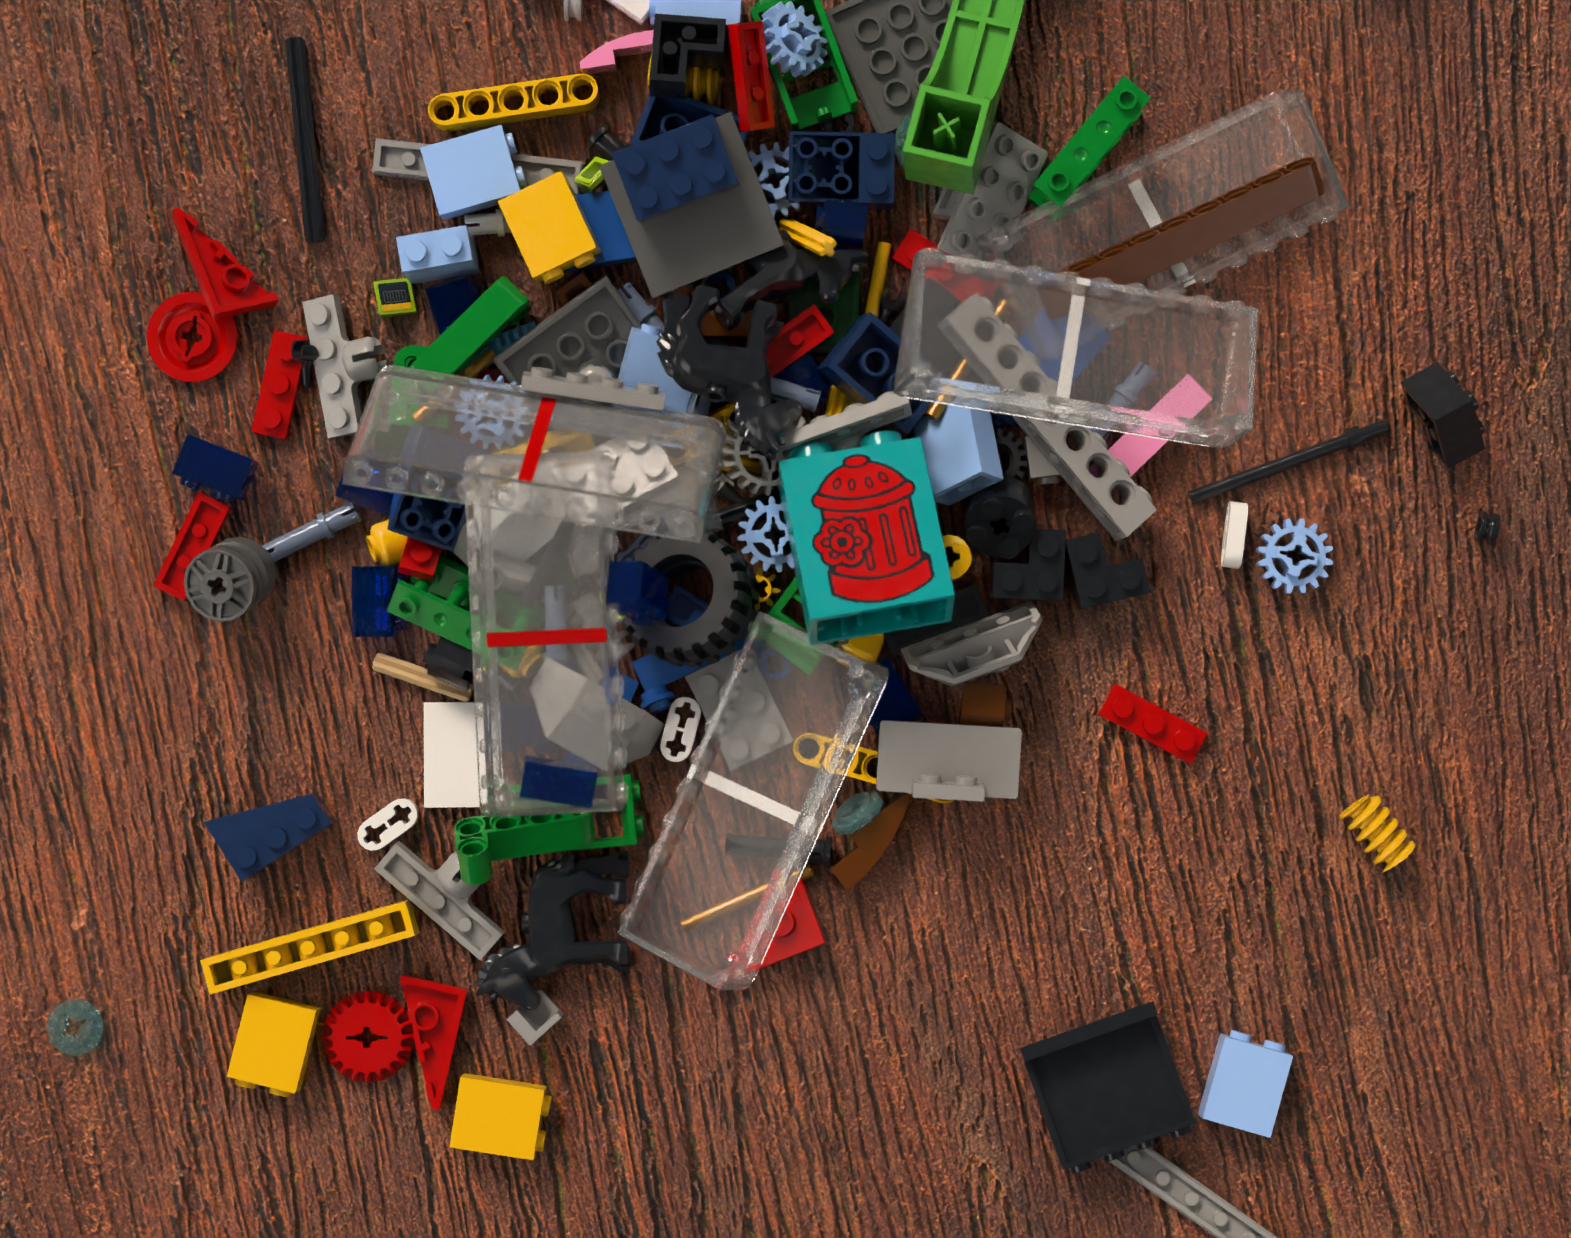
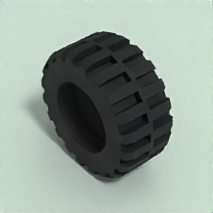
(726, 615)

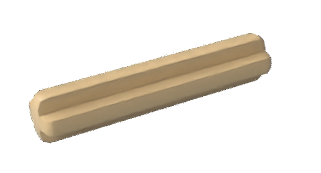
(417, 675)

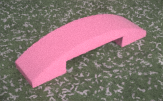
(603, 58)

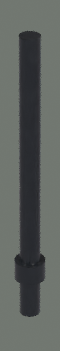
(1351, 439)

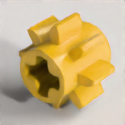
(768, 589)

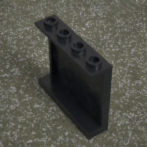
(1108, 1087)

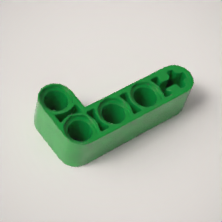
(482, 322)
(492, 839)

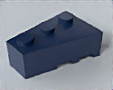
(268, 833)

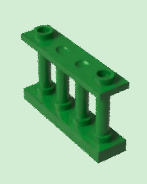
(1090, 144)
(432, 612)

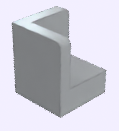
(534, 1023)

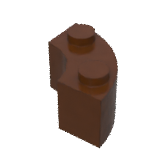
(984, 705)

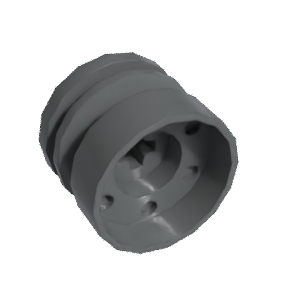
(229, 579)

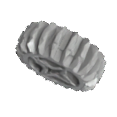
(768, 475)

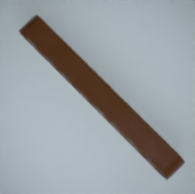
(1205, 225)

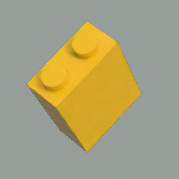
(550, 228)
(273, 1043)
(500, 1116)

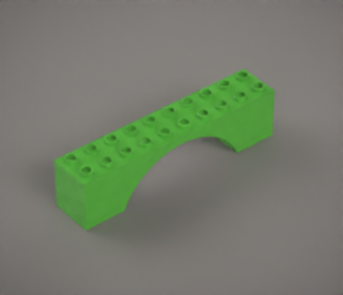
(962, 94)

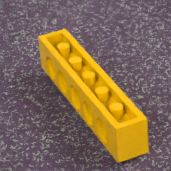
(310, 946)

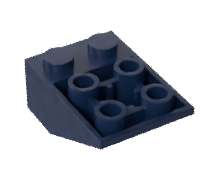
(842, 168)
(427, 520)

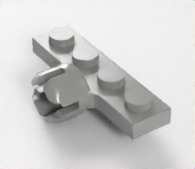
(339, 364)
(593, 384)
(849, 427)
(441, 897)

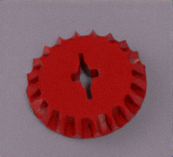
(170, 349)
(383, 1017)

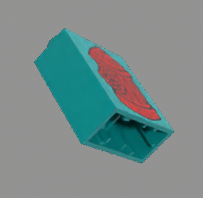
(865, 538)

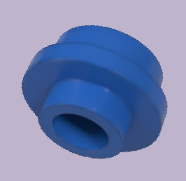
(656, 699)

